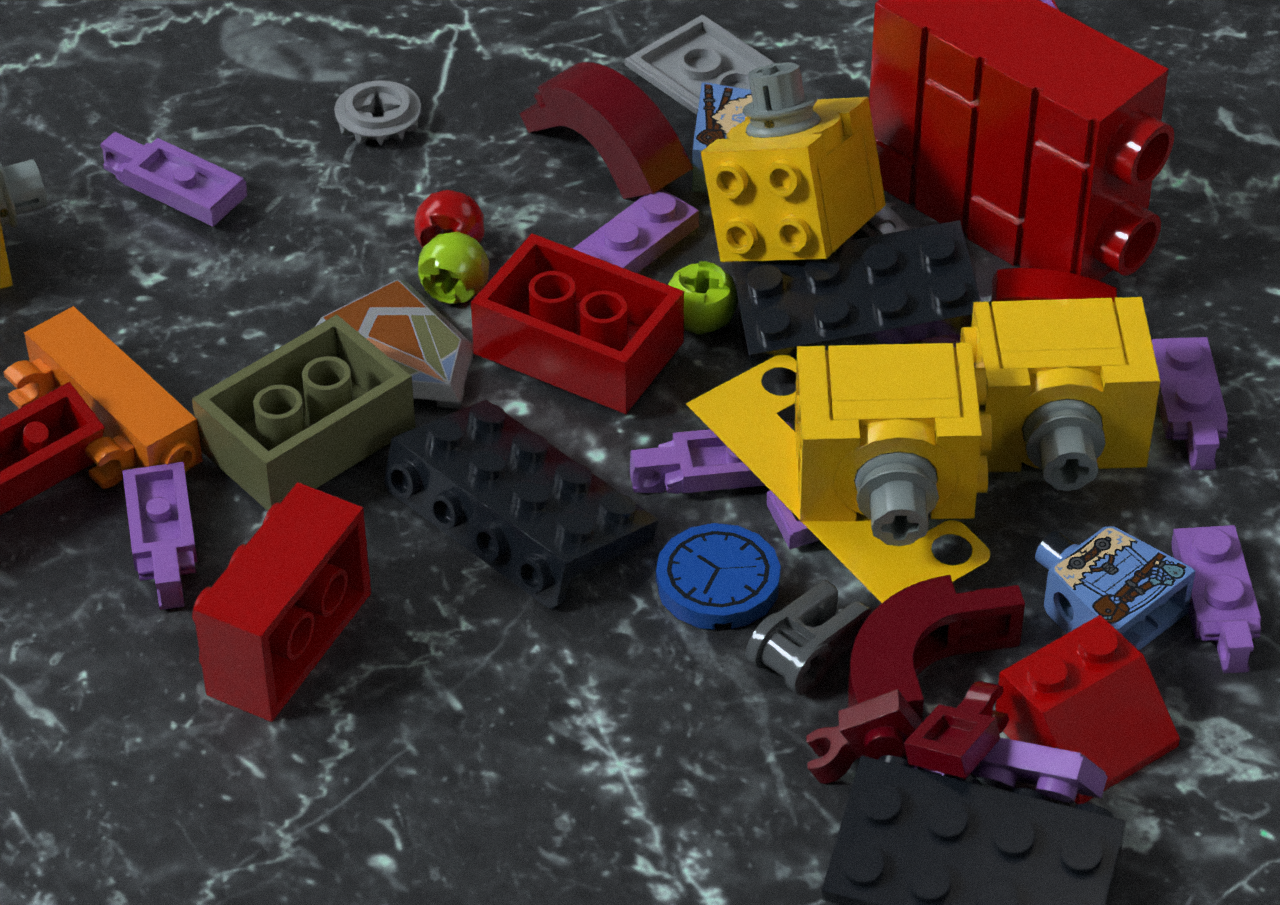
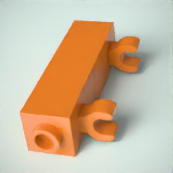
(138, 414)

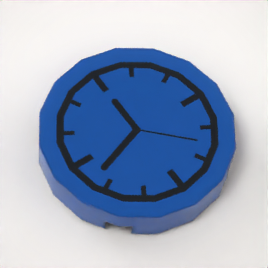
(718, 576)

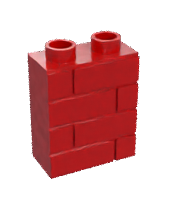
(1020, 130)

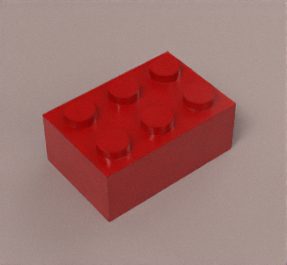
(578, 322)
(282, 601)

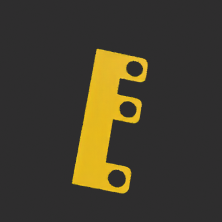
(749, 425)

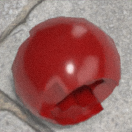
(447, 213)

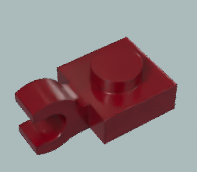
(864, 729)
(958, 737)

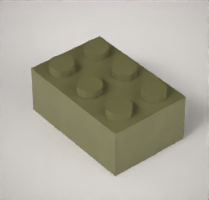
(304, 412)

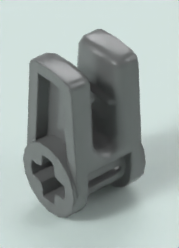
(807, 637)

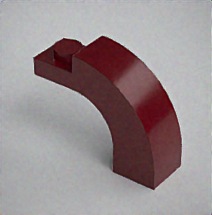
(617, 121)
(924, 627)

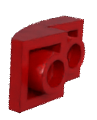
(1046, 284)

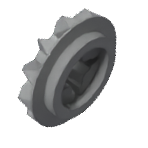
(396, 101)

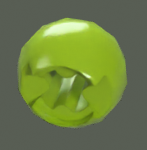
(453, 268)
(708, 296)

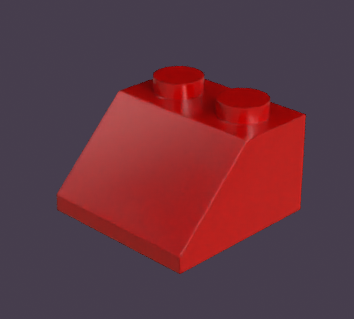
(1089, 698)

